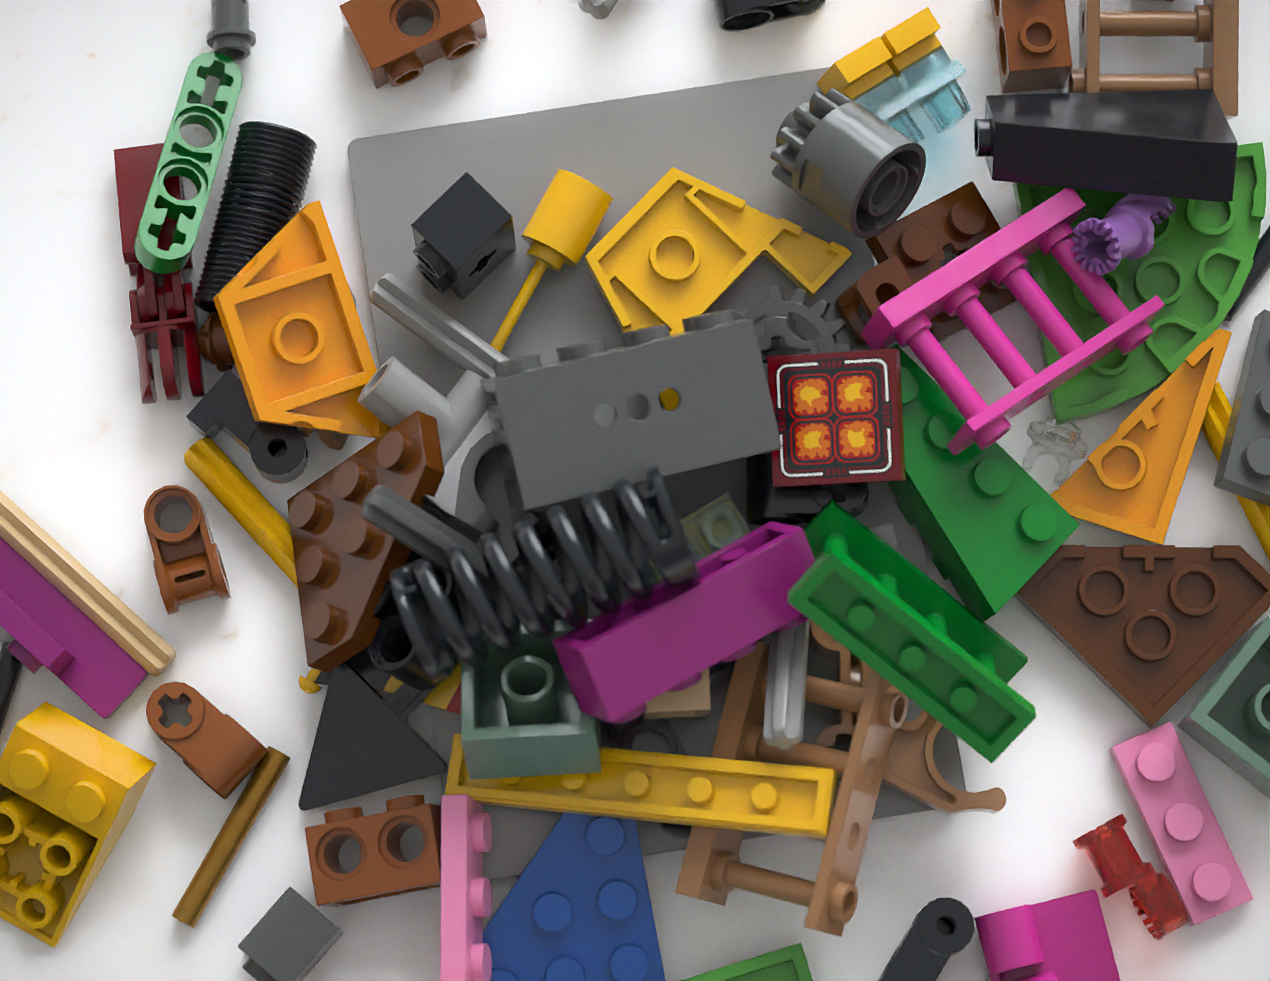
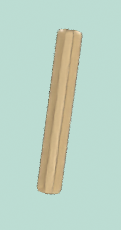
(83, 589)

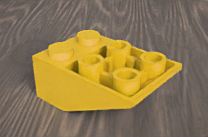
(60, 816)

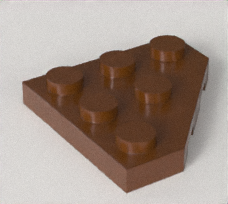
(343, 557)
(1148, 613)

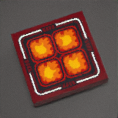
(837, 418)

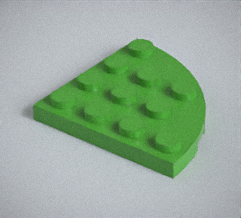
(1194, 268)

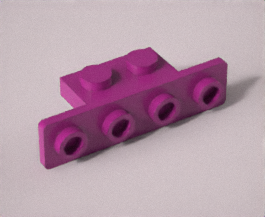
(62, 638)

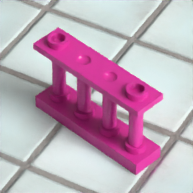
(1004, 260)

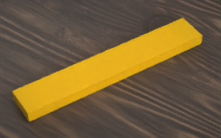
(669, 791)

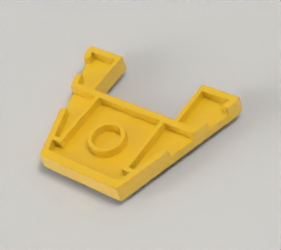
(690, 247)

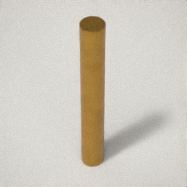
(230, 837)

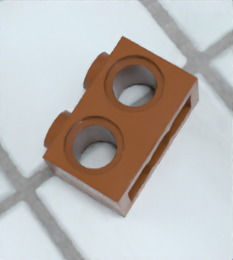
(1031, 44)
(382, 867)

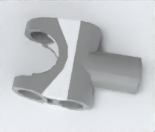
(463, 434)

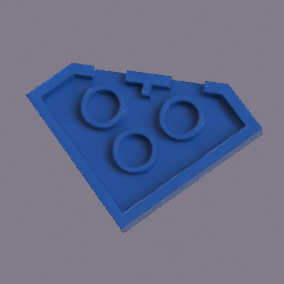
(578, 909)

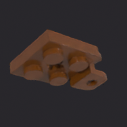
(913, 251)

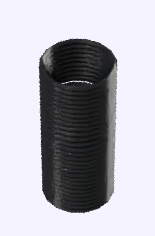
(267, 165)

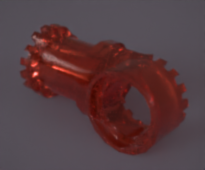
(1122, 867)

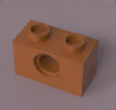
(400, 58)

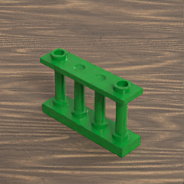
(912, 632)

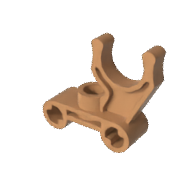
(910, 758)

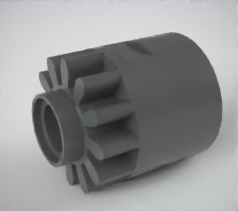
(848, 163)

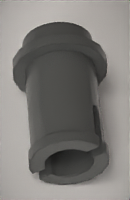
(231, 29)

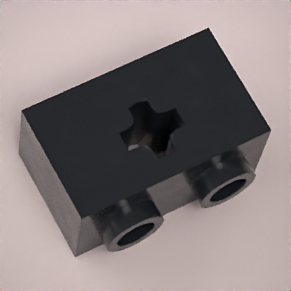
(462, 237)

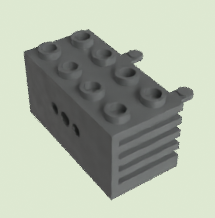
(564, 453)

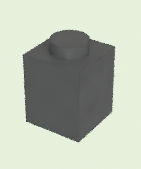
(288, 940)

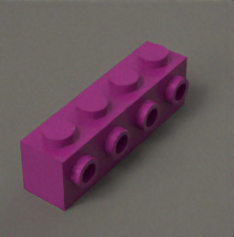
(680, 631)

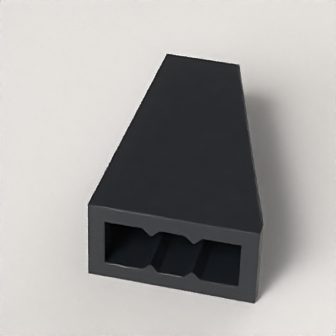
(1112, 142)

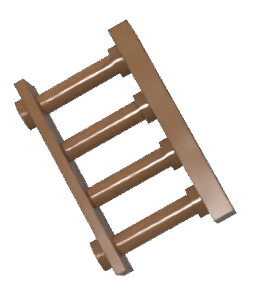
(1211, 24)
(711, 856)

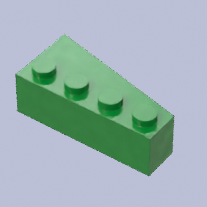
(974, 508)

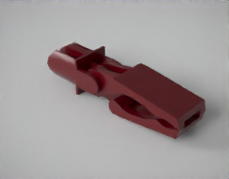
(164, 314)

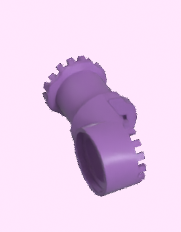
(1122, 234)

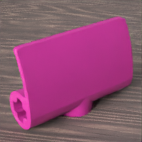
(1049, 941)

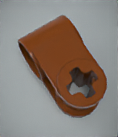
(184, 553)
(211, 744)

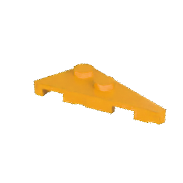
(1141, 468)

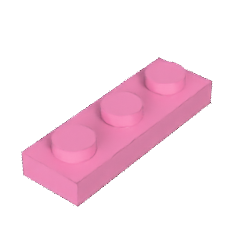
(1180, 823)
(464, 891)

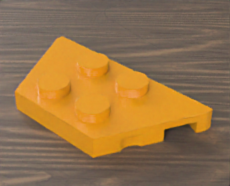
(300, 333)

